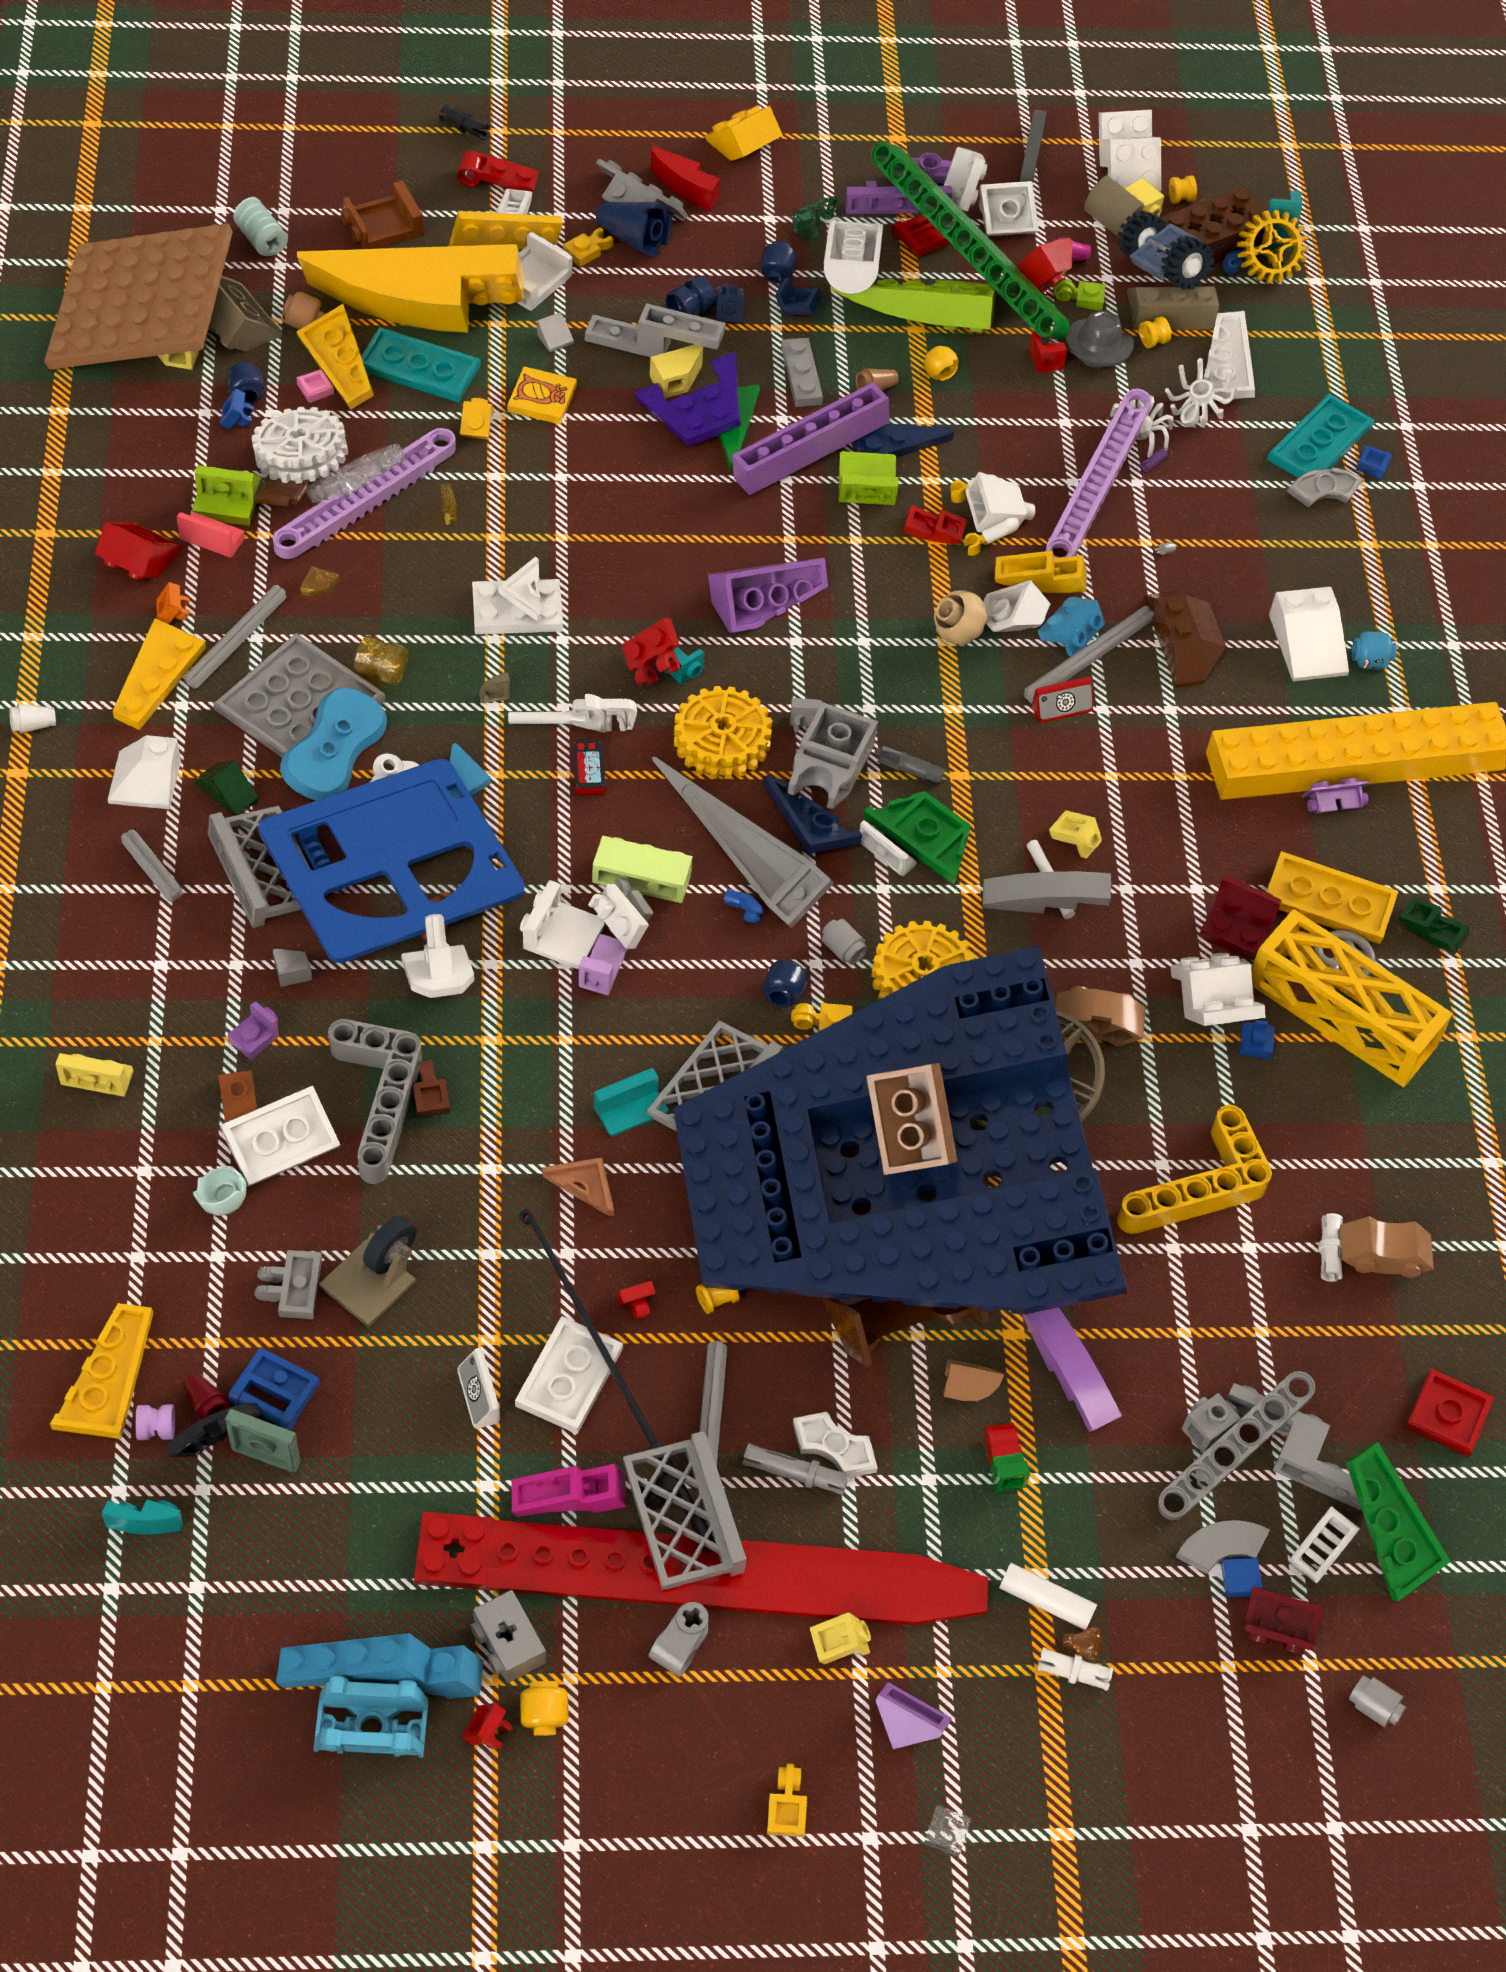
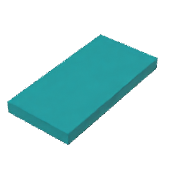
(420, 364)
(1321, 437)

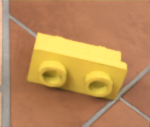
(94, 1074)

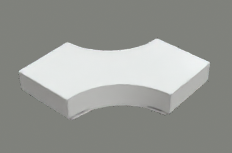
(822, 1437)

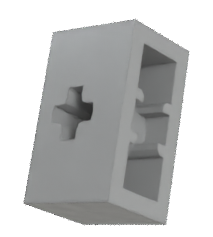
(507, 1617)

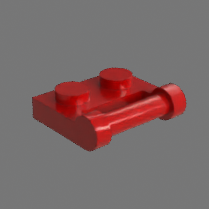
(919, 235)

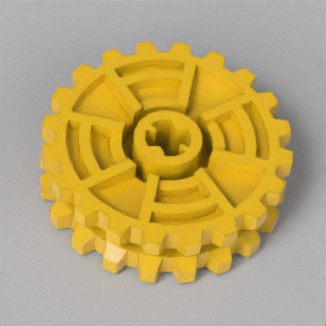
(722, 732)
(914, 954)

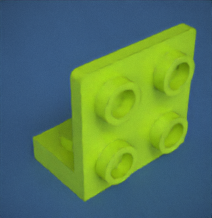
(867, 478)

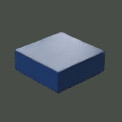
(1373, 462)
(1240, 1576)

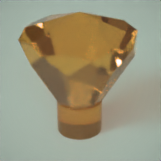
(1086, 1643)

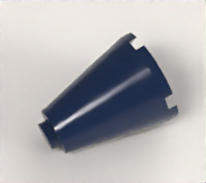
(637, 224)

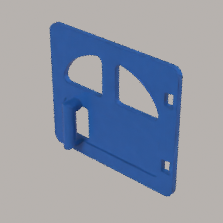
(382, 833)

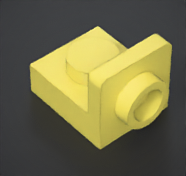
(1077, 830)
(840, 1638)

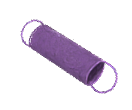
(1154, 460)

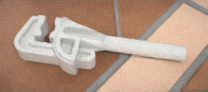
(586, 713)

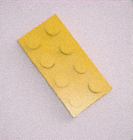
(1332, 897)

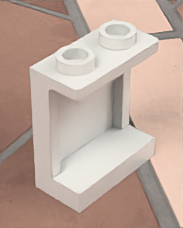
(544, 270)

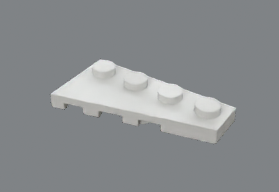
(1230, 351)

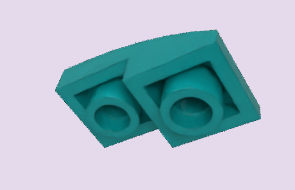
(153, 1518)

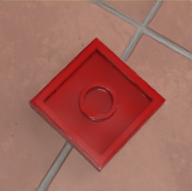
(1449, 1412)

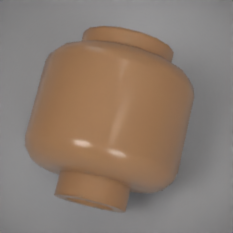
(301, 310)

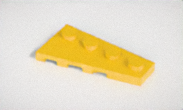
(503, 228)
(337, 354)
(156, 671)
(108, 1377)

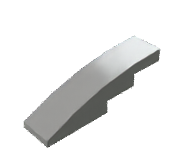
(1046, 889)

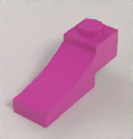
(569, 1490)

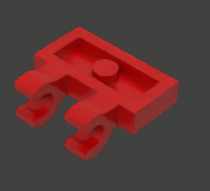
(652, 645)

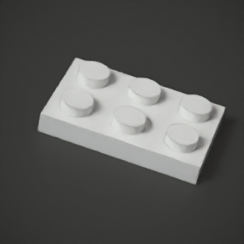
(497, 615)
(280, 1136)
(567, 1376)

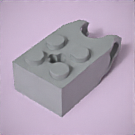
(833, 752)

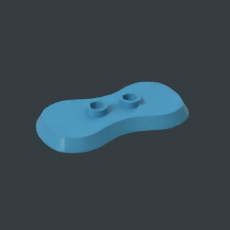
(325, 758)

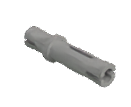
(786, 1466)

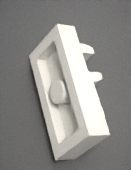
(619, 915)

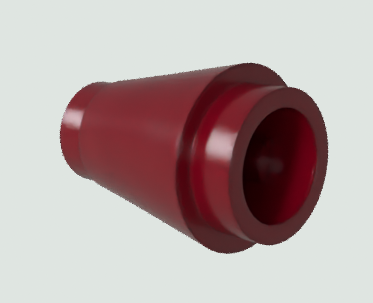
(204, 1396)

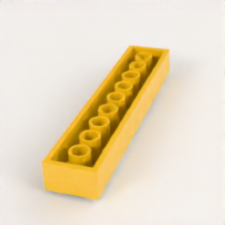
(1359, 747)

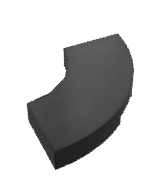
(206, 1432)

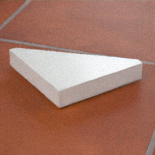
(524, 589)

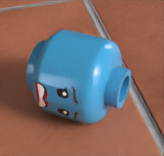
(1373, 650)

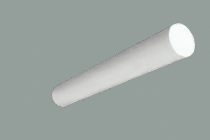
(1044, 866)

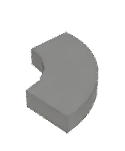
(1325, 484)
(1222, 1541)

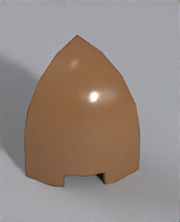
(970, 1381)

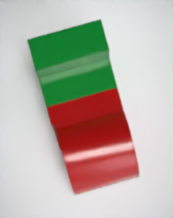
(1005, 1457)

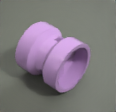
(155, 1422)

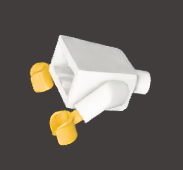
(995, 508)

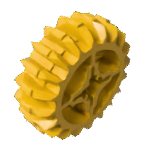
(1295, 240)

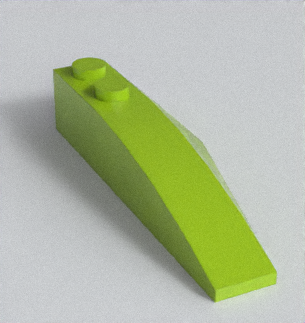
(943, 303)

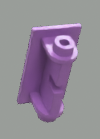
(1347, 792)

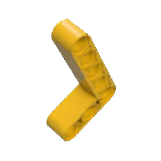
(1206, 1185)

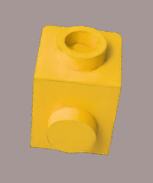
(476, 419)

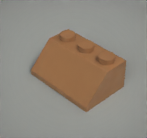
(912, 1118)

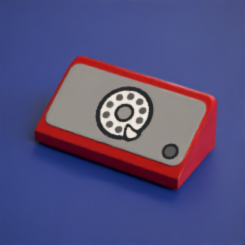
(1063, 700)

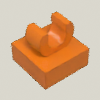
(171, 604)

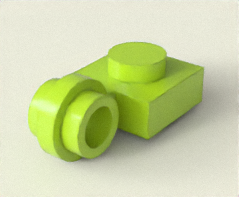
(1087, 295)

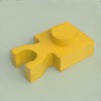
(585, 248)

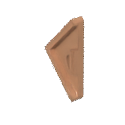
(583, 1180)

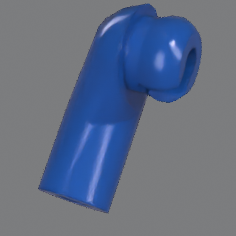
(1232, 262)
(744, 901)

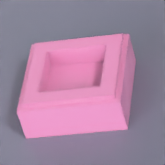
(315, 385)

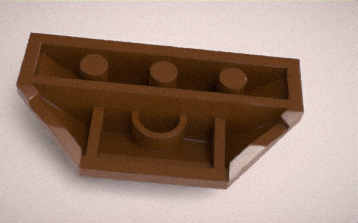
(1186, 635)

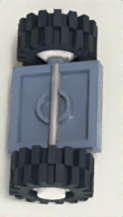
(1165, 250)

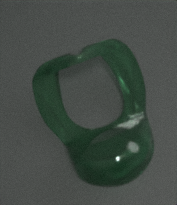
(807, 218)

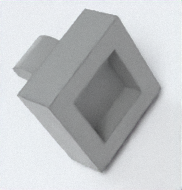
(803, 712)

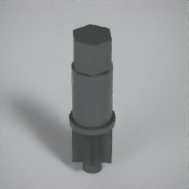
(909, 764)

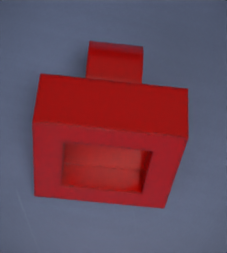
(636, 1298)
(484, 1724)

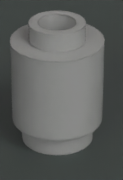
(844, 941)
(1377, 1701)

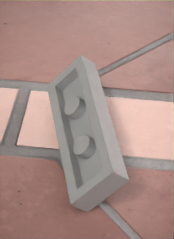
(802, 372)

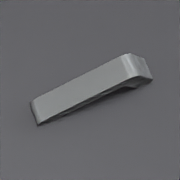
(389, 1092)

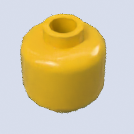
(544, 1707)

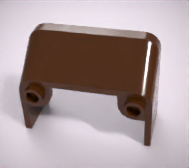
(862, 1321)

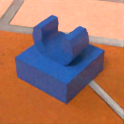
(236, 410)
(1257, 1039)

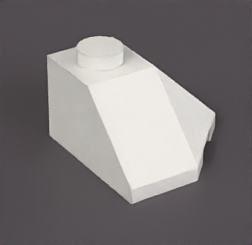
(1016, 608)

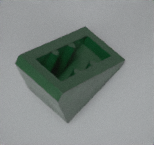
(228, 787)

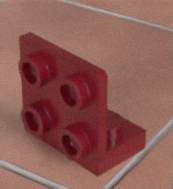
(1240, 917)

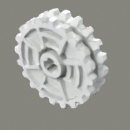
(299, 445)

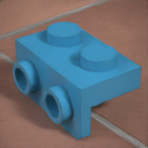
(1073, 624)

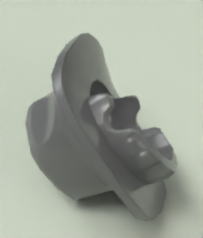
(1099, 340)

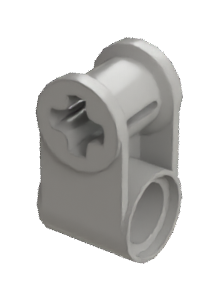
(679, 1643)

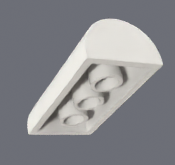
(852, 255)

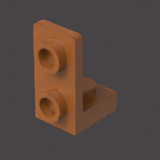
(237, 1094)

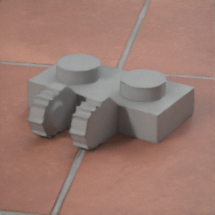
(298, 1286)

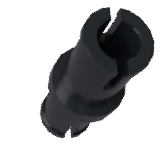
(464, 122)

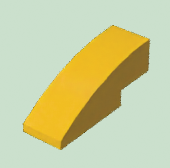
(1044, 570)

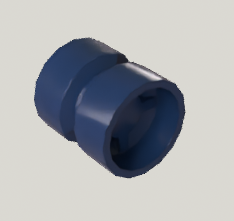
(693, 297)

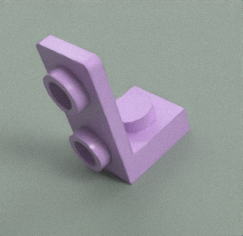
(601, 968)

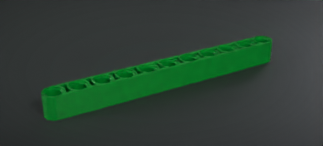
(978, 245)

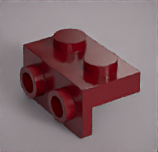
(1281, 1619)

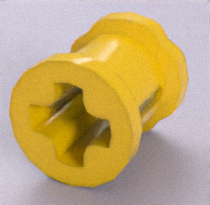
(713, 1297)

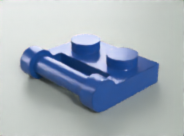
(279, 1380)

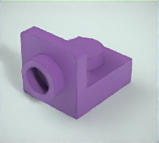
(255, 1032)

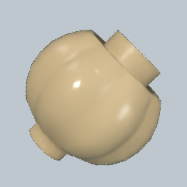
(960, 617)

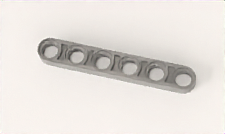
(1232, 1441)

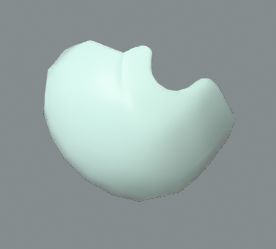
(221, 1191)

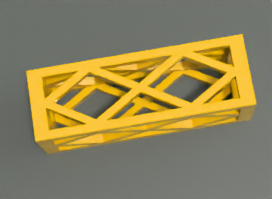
(1345, 1015)

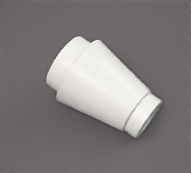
(30, 717)

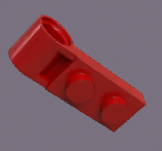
(478, 166)

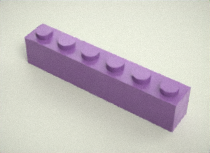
(811, 438)

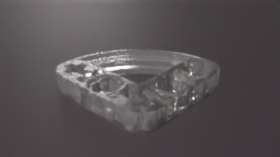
(355, 474)

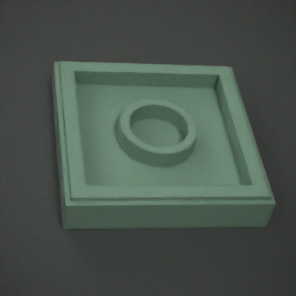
(263, 1441)

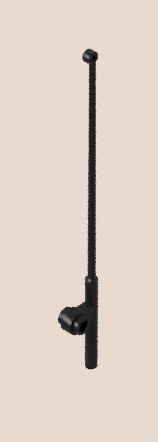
(666, 1481)

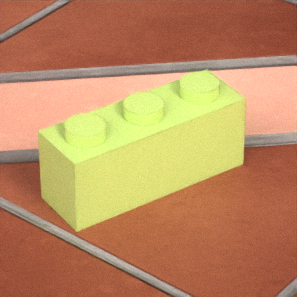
(647, 868)

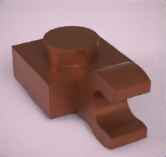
(430, 1094)

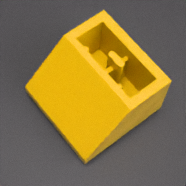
(744, 132)

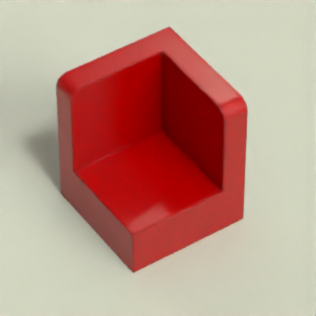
(1047, 356)

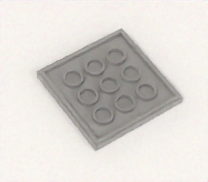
(283, 693)

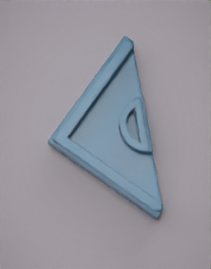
(469, 771)

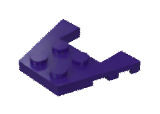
(702, 412)

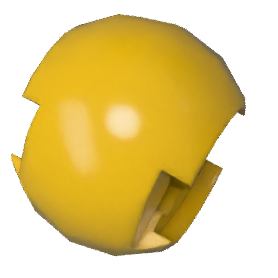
(941, 363)

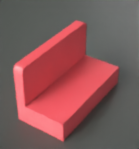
(209, 533)

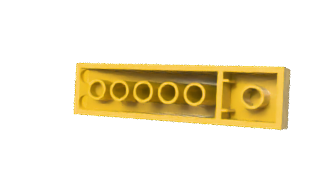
(418, 284)

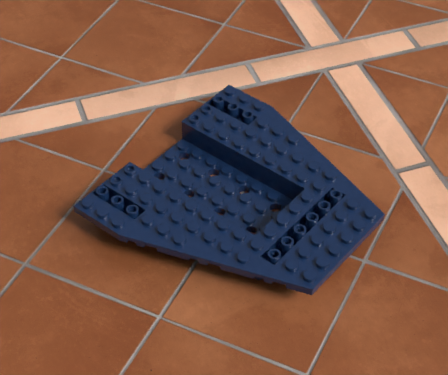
(780, 1197)

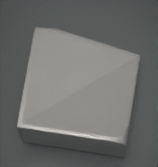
(291, 966)

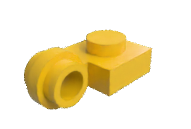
(805, 1016)
(786, 1810)

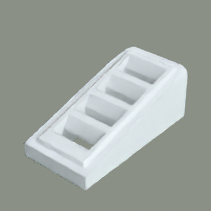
(515, 202)
(1343, 1525)

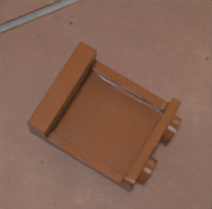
(385, 219)

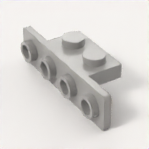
(630, 189)

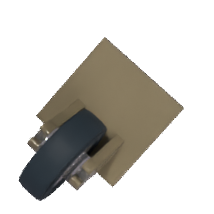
(374, 1272)

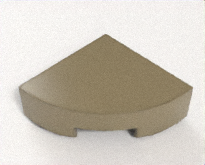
(495, 689)

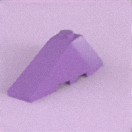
(757, 594)

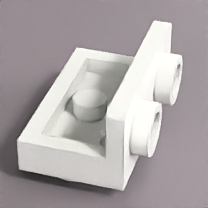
(964, 175)

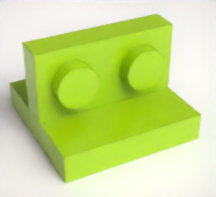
(226, 494)

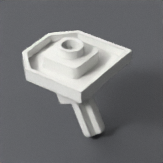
(438, 968)

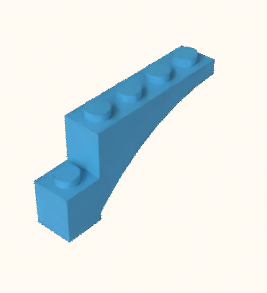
(384, 1660)

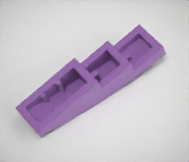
(1073, 1367)

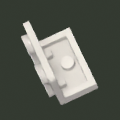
(559, 929)

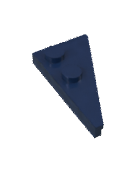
(902, 439)
(809, 821)

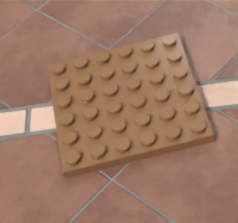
(139, 297)

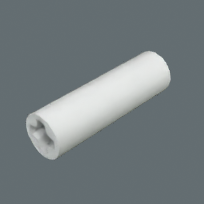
(1048, 1596)

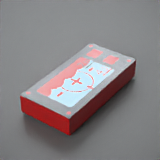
(588, 767)

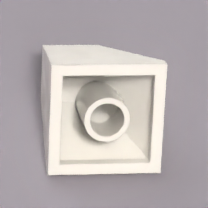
(146, 773)

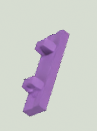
(890, 200)

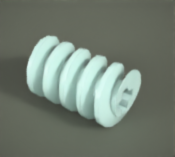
(260, 227)

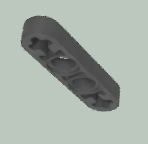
(1033, 145)

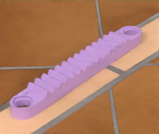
(1100, 474)
(334, 514)

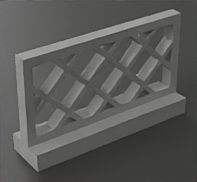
(239, 866)
(701, 1052)
(715, 1511)

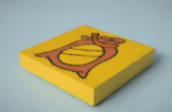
(542, 395)

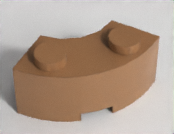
(1104, 1013)
(1386, 1247)

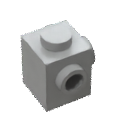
(1209, 1421)

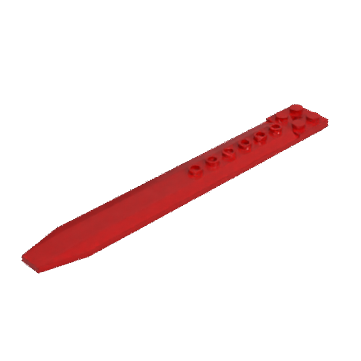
(621, 1568)

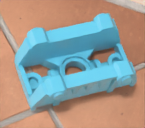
(371, 1702)

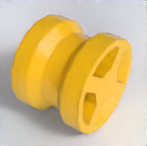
(1182, 189)
(1155, 332)

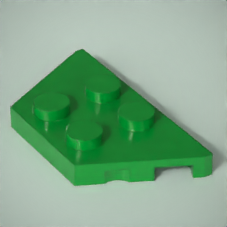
(924, 830)

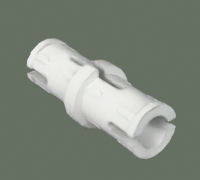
(1331, 1248)
(1075, 1669)

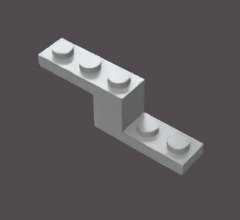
(655, 331)
(1301, 1448)

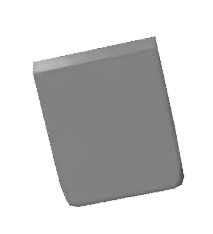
(554, 332)

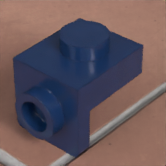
(797, 301)
(729, 303)

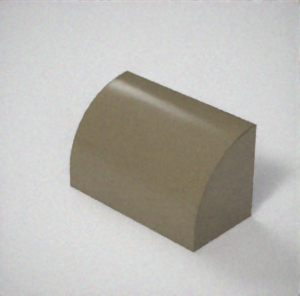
(1111, 204)

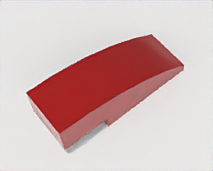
(685, 178)

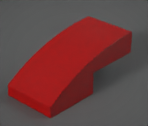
(928, 526)

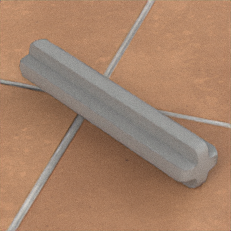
(151, 865)

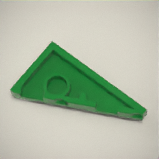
(734, 438)

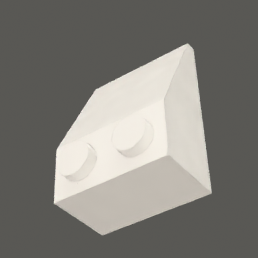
(1310, 633)

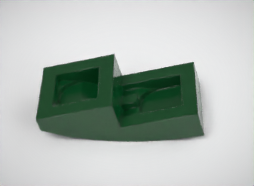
(1428, 923)

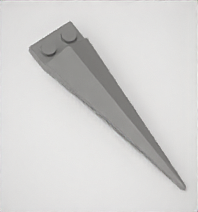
(776, 871)

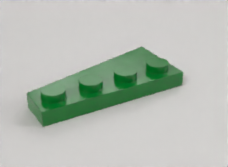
(1395, 1524)

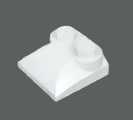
(1008, 208)

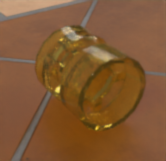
(376, 658)

